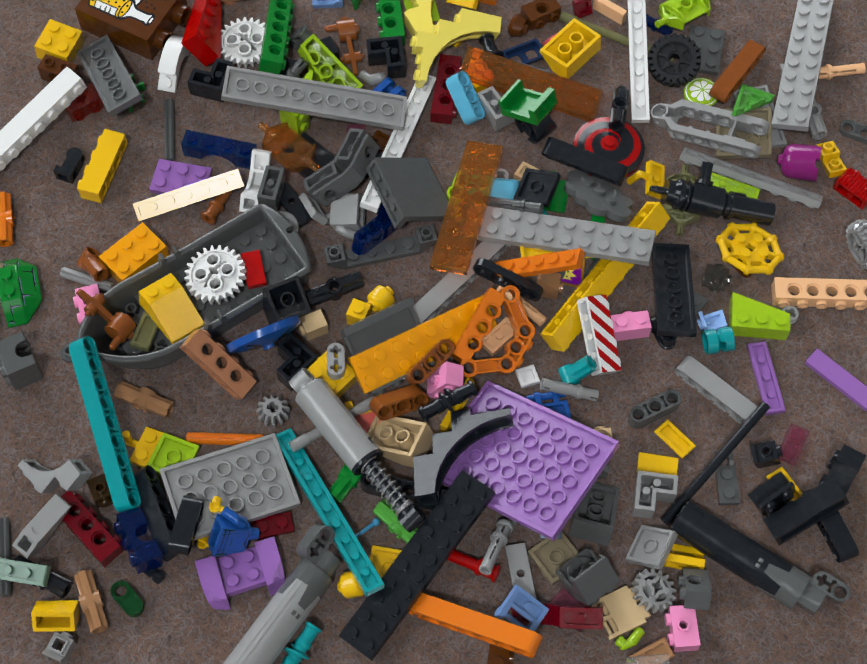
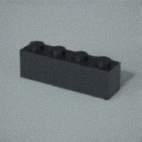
(805, 511)

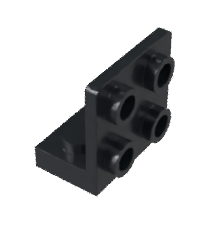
(772, 493)

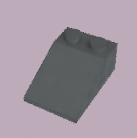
(596, 514)

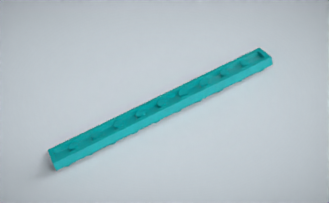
(330, 515)

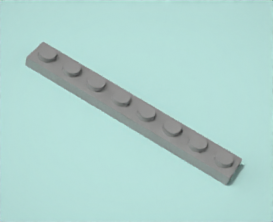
(753, 178)

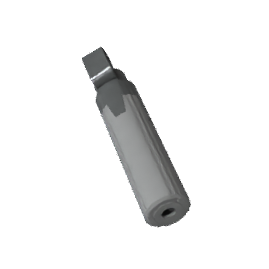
(291, 602)

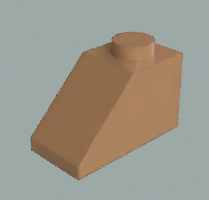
(550, 284)

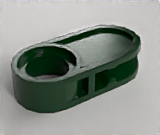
(130, 602)

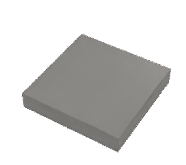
(651, 547)

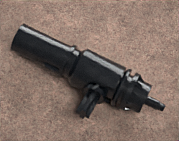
(713, 200)

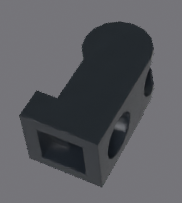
(71, 166)

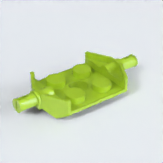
(679, 12)

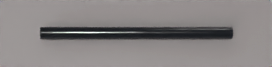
(715, 463)

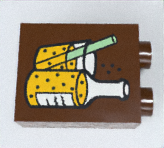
(134, 24)

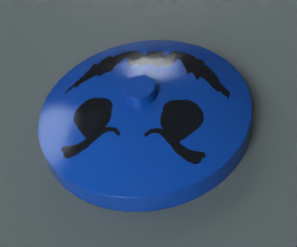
(265, 336)

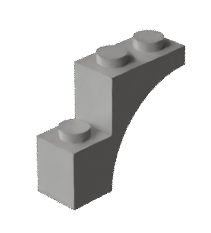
(69, 476)

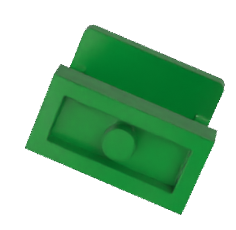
(527, 104)

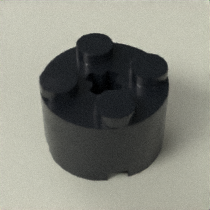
(537, 133)

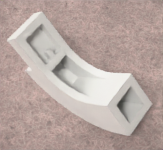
(170, 63)
(259, 160)

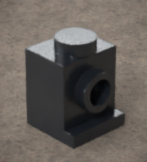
(765, 460)

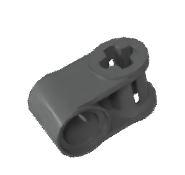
(299, 37)

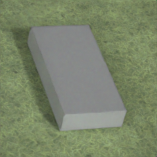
(313, 209)

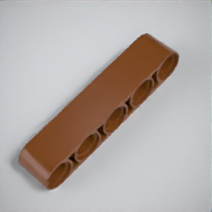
(737, 71)

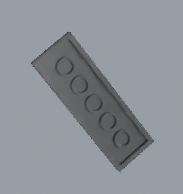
(109, 75)

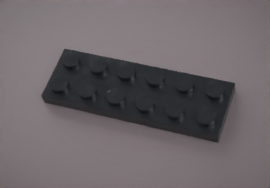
(673, 290)

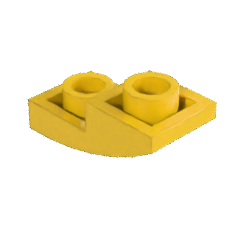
(831, 159)

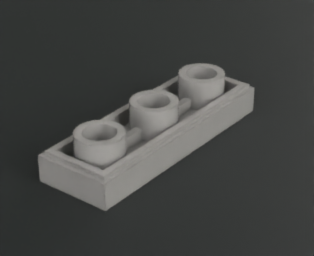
(519, 563)

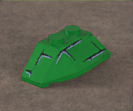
(19, 291)

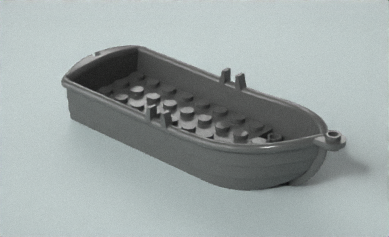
(255, 229)

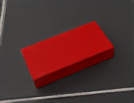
(255, 270)

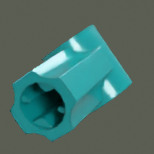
(575, 372)

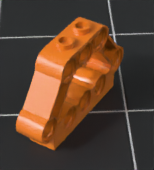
(517, 318)

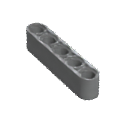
(716, 389)

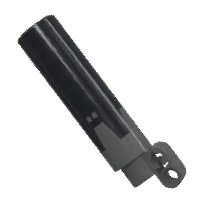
(753, 561)

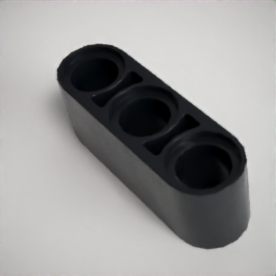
(186, 525)
(838, 537)

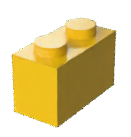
(55, 615)

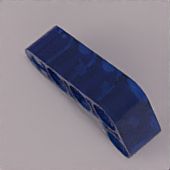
(373, 232)

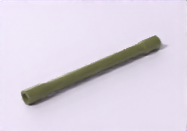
(566, 18)

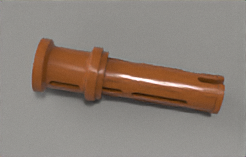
(215, 207)

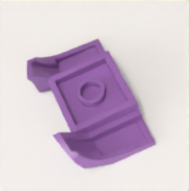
(241, 573)

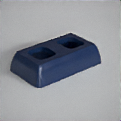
(521, 49)

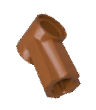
(92, 264)

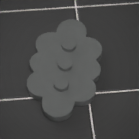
(598, 196)

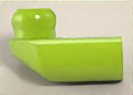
(633, 640)

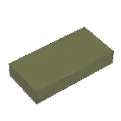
(144, 333)

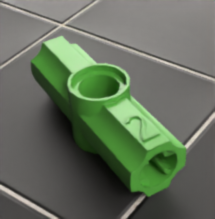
(388, 517)

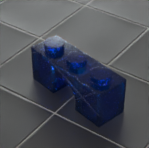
(142, 554)

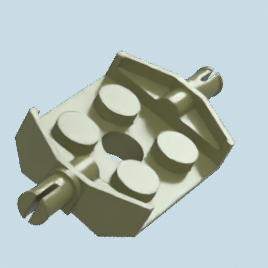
(678, 217)

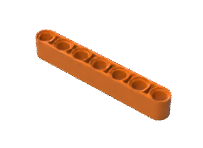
(477, 625)

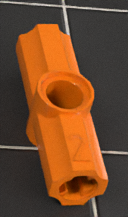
(6, 220)

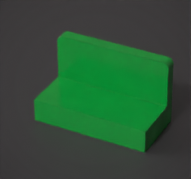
(559, 198)

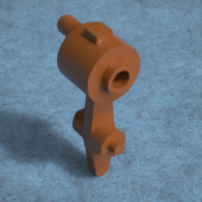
(347, 32)
(119, 326)

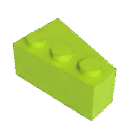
(757, 319)

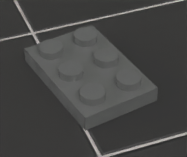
(710, 46)

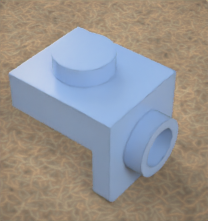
(712, 321)

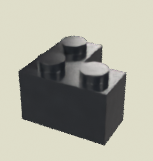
(389, 52)
(209, 84)
(295, 356)
(844, 467)

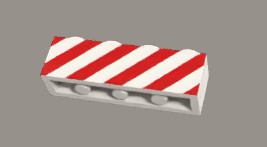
(599, 334)

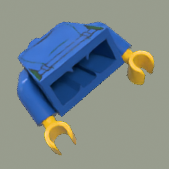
(229, 532)

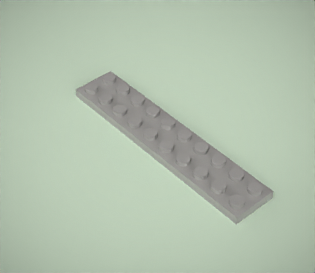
(802, 65)
(314, 98)
(564, 233)

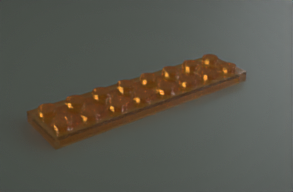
(501, 73)
(466, 208)

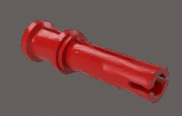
(473, 564)

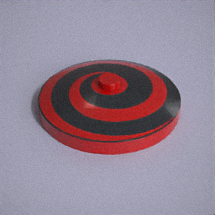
(622, 146)

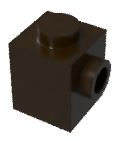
(100, 491)

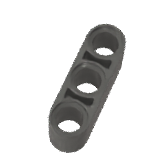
(660, 402)

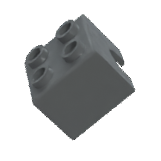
(18, 362)
(588, 577)

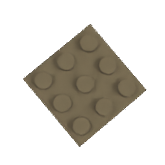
(763, 141)

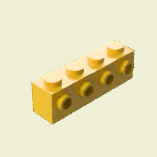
(102, 165)

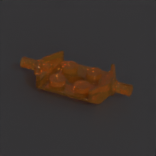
(282, 137)

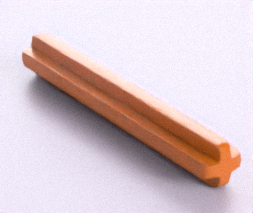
(220, 438)

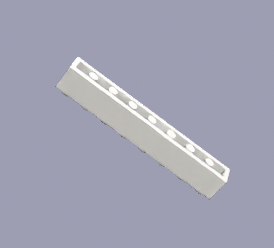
(39, 114)

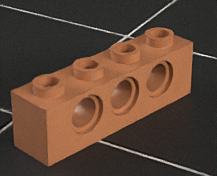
(193, 348)

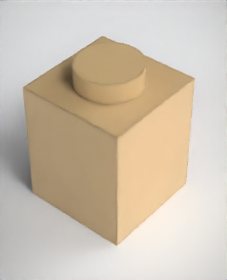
(313, 325)

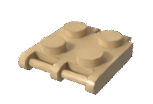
(622, 612)

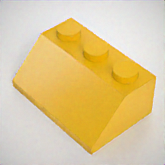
(571, 48)

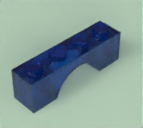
(201, 144)

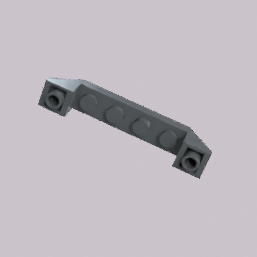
(346, 259)

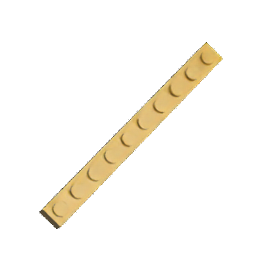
(600, 281)

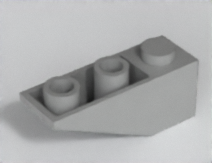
(41, 527)

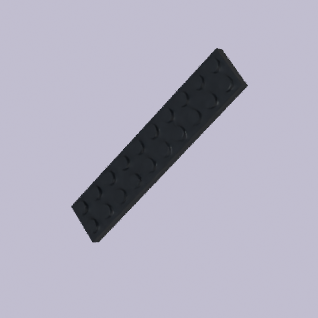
(417, 565)

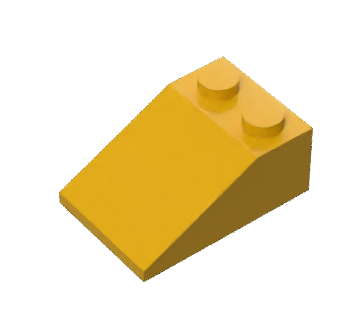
(170, 308)

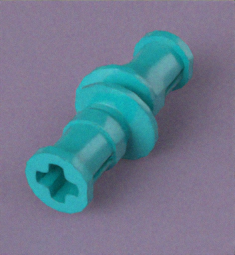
(302, 645)

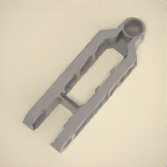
(669, 117)

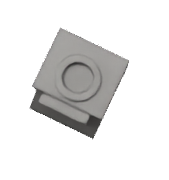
(65, 653)

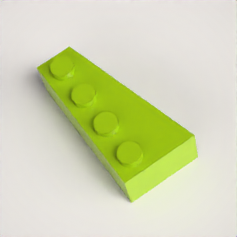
(325, 64)

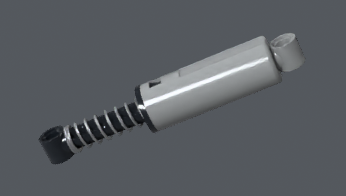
(351, 443)

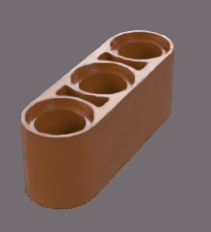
(437, 357)
(398, 402)

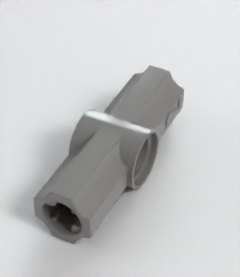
(817, 127)

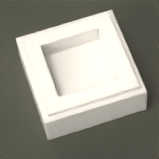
(527, 376)

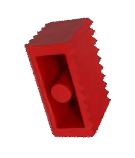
(853, 187)

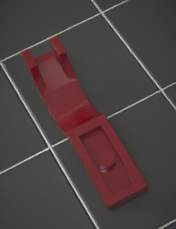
(569, 617)

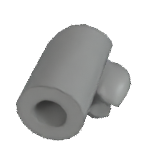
(373, 79)

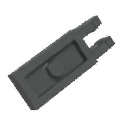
(727, 483)

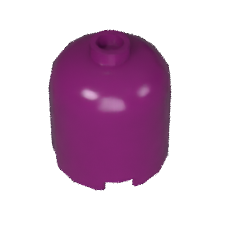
(799, 162)

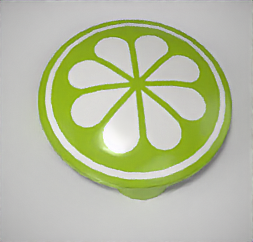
(699, 90)

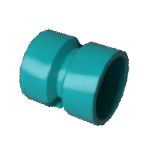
(718, 340)

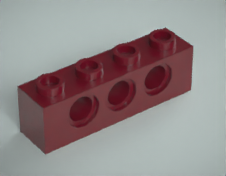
(441, 113)
(103, 553)

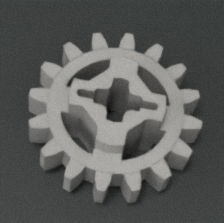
(653, 590)

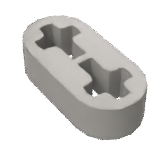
(331, 361)

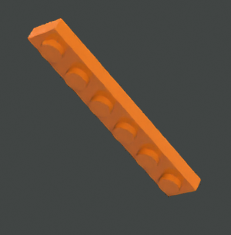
(544, 263)

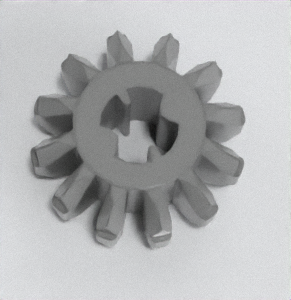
(281, 410)

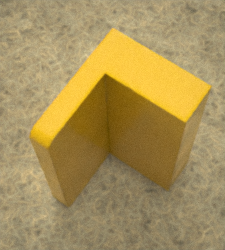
(685, 557)

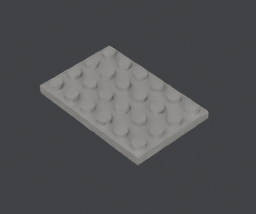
(245, 476)

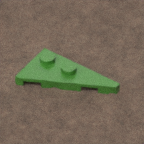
(750, 99)

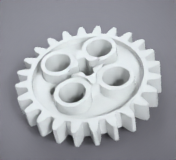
(242, 42)
(215, 274)

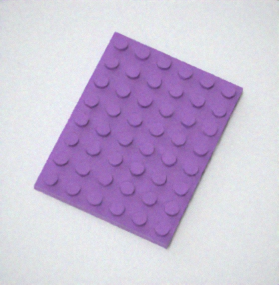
(538, 465)

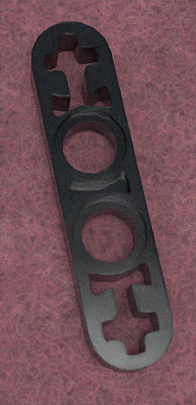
(489, 271)

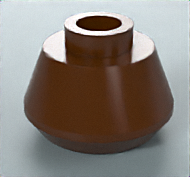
(518, 26)

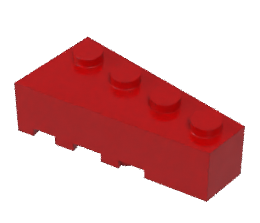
(203, 31)

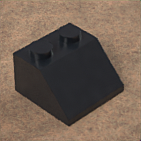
(284, 300)

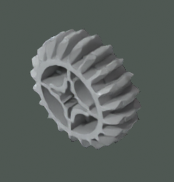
(857, 241)

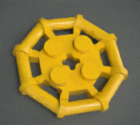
(752, 260)

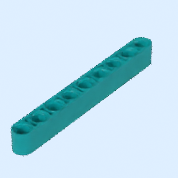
(104, 424)

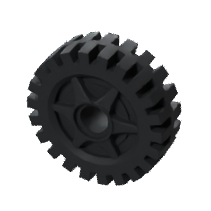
(674, 47)

